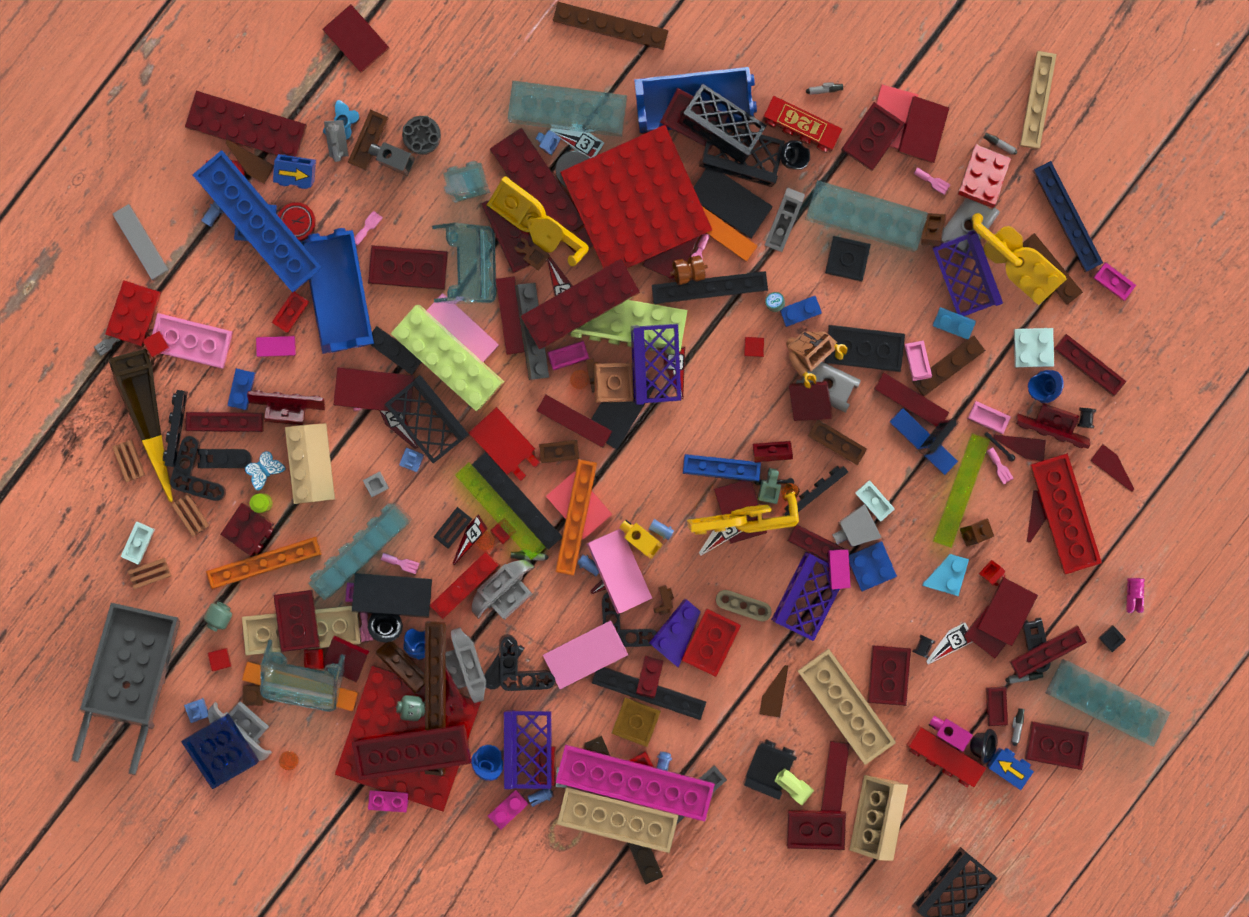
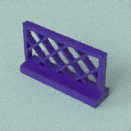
(983, 268)
(639, 368)
(793, 593)
(511, 750)

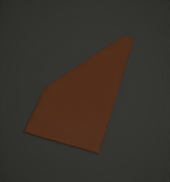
(251, 163)
(773, 697)

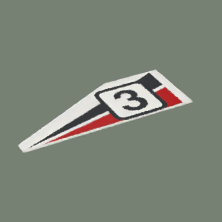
(581, 141)
(718, 538)
(951, 642)

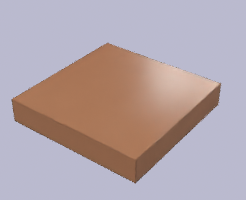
(613, 382)

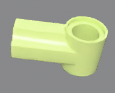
(796, 788)

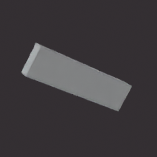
(140, 242)

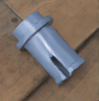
(212, 214)
(661, 529)
(588, 564)
(663, 760)
(540, 796)

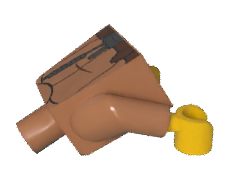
(810, 350)

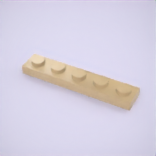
(1038, 100)

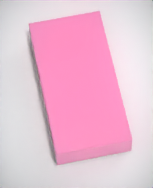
(918, 361)
(989, 417)

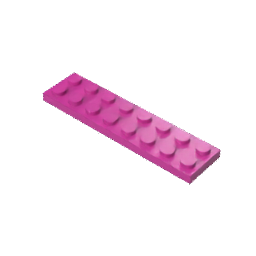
(635, 782)

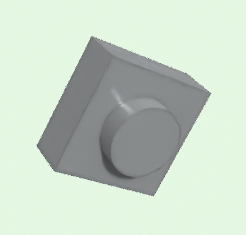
(375, 484)

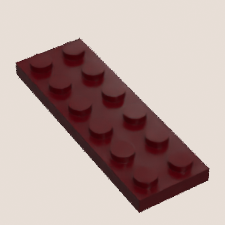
(245, 125)
(530, 172)
(580, 304)
(411, 752)

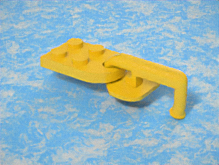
(529, 216)
(1033, 274)
(739, 520)

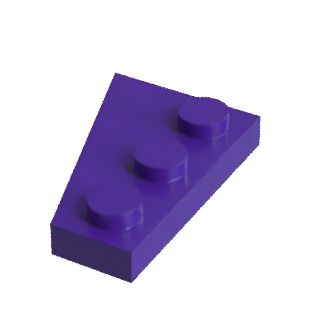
(676, 632)

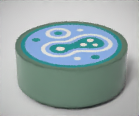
(775, 301)

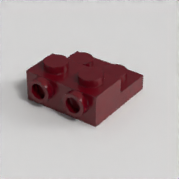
(248, 530)

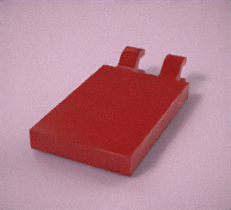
(504, 443)

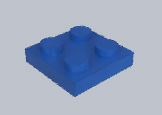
(871, 566)

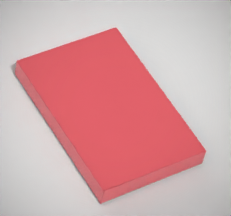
(898, 104)
(596, 513)

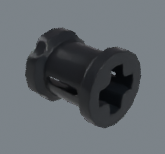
(1086, 418)
(924, 646)

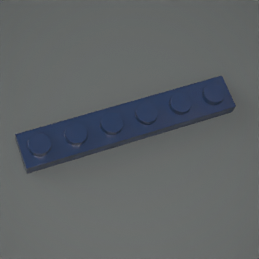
(1067, 216)

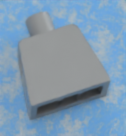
(857, 528)

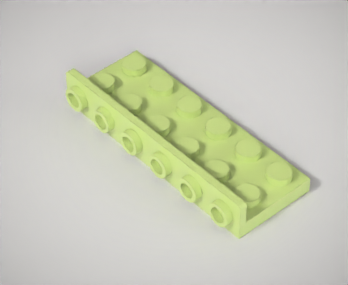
(616, 324)

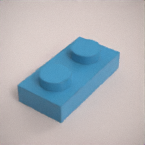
(954, 323)

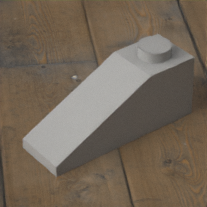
(784, 219)

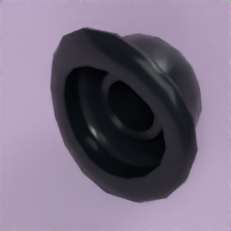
(385, 627)
(984, 745)

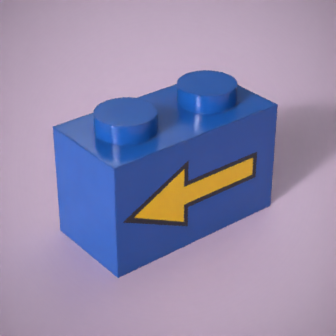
(294, 171)
(1009, 768)

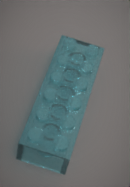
(567, 108)
(866, 216)
(360, 551)
(1107, 702)

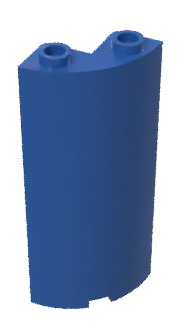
(656, 93)
(338, 292)

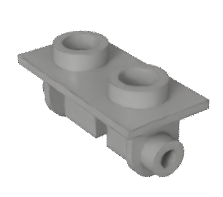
(336, 139)

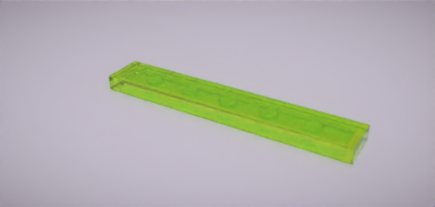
(961, 490)
(500, 511)

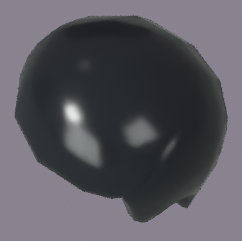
(794, 155)

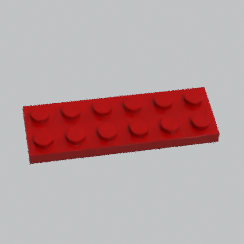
(1065, 513)

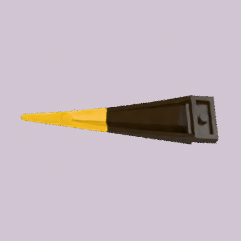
(136, 386)

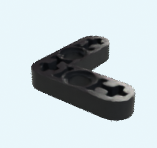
(187, 473)
(623, 632)
(512, 671)

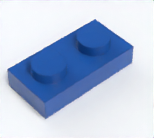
(800, 311)
(241, 384)

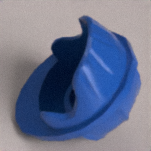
(1046, 386)
(414, 644)
(487, 762)

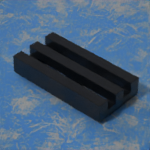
(443, 540)

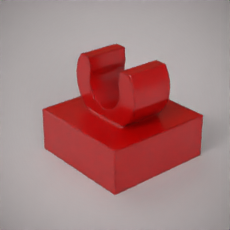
(992, 572)

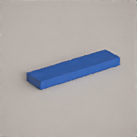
(917, 435)
(721, 468)

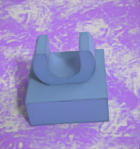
(548, 142)
(411, 459)
(196, 710)

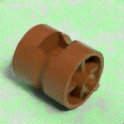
(693, 269)

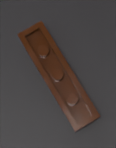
(1068, 289)
(950, 365)

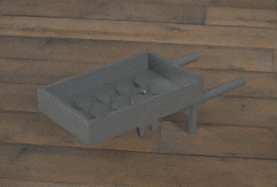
(132, 651)

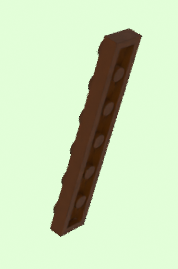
(610, 25)

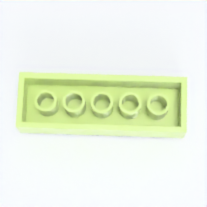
(447, 357)

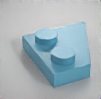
(949, 575)

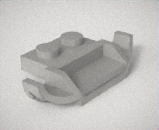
(503, 590)
(465, 665)
(248, 723)

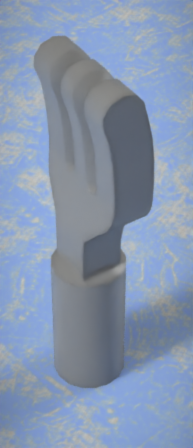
(105, 346)

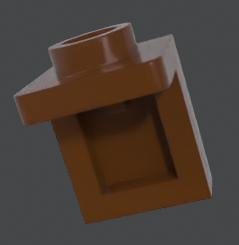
(977, 532)
(666, 595)

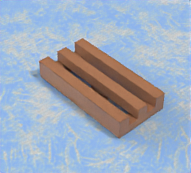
(122, 465)
(199, 528)
(134, 578)

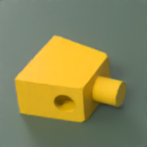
(646, 543)

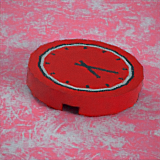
(298, 219)

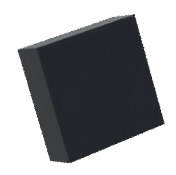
(1112, 638)

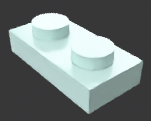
(874, 501)
(137, 543)

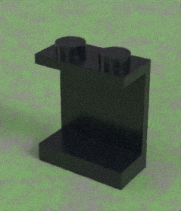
(766, 765)

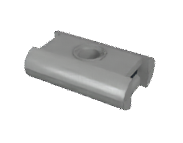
(955, 227)
(841, 384)

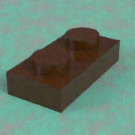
(933, 229)
(559, 451)

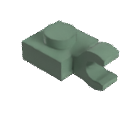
(769, 489)

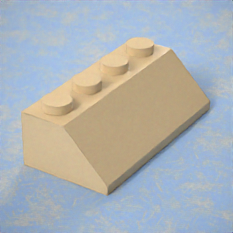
(310, 463)
(878, 818)

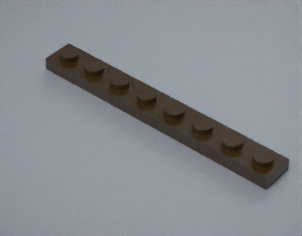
(643, 856)

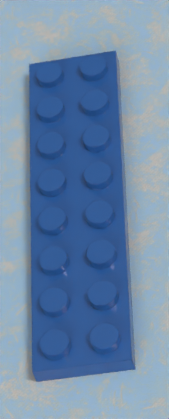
(257, 221)

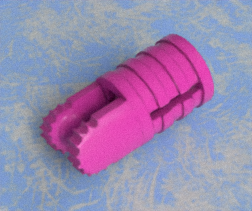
(1135, 595)

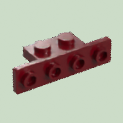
(285, 407)
(1055, 423)

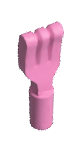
(936, 183)
(370, 223)
(701, 245)
(1002, 471)
(406, 564)
(365, 636)

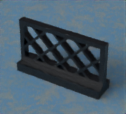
(715, 133)
(740, 170)
(436, 405)
(945, 879)

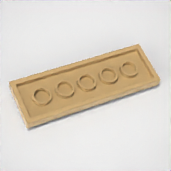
(330, 622)
(846, 706)
(617, 819)

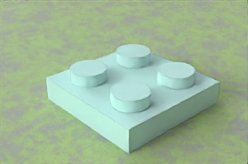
(1033, 347)

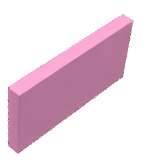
(463, 329)
(194, 340)
(619, 571)
(585, 654)

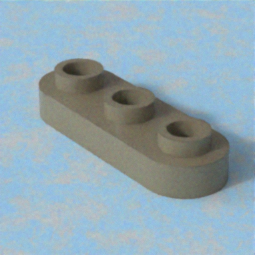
(752, 605)

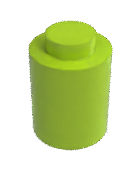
(261, 503)

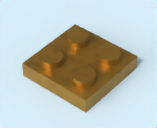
(636, 722)

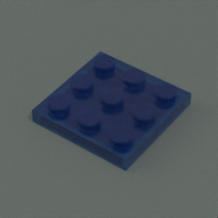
(220, 751)

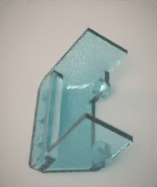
(474, 263)
(300, 684)

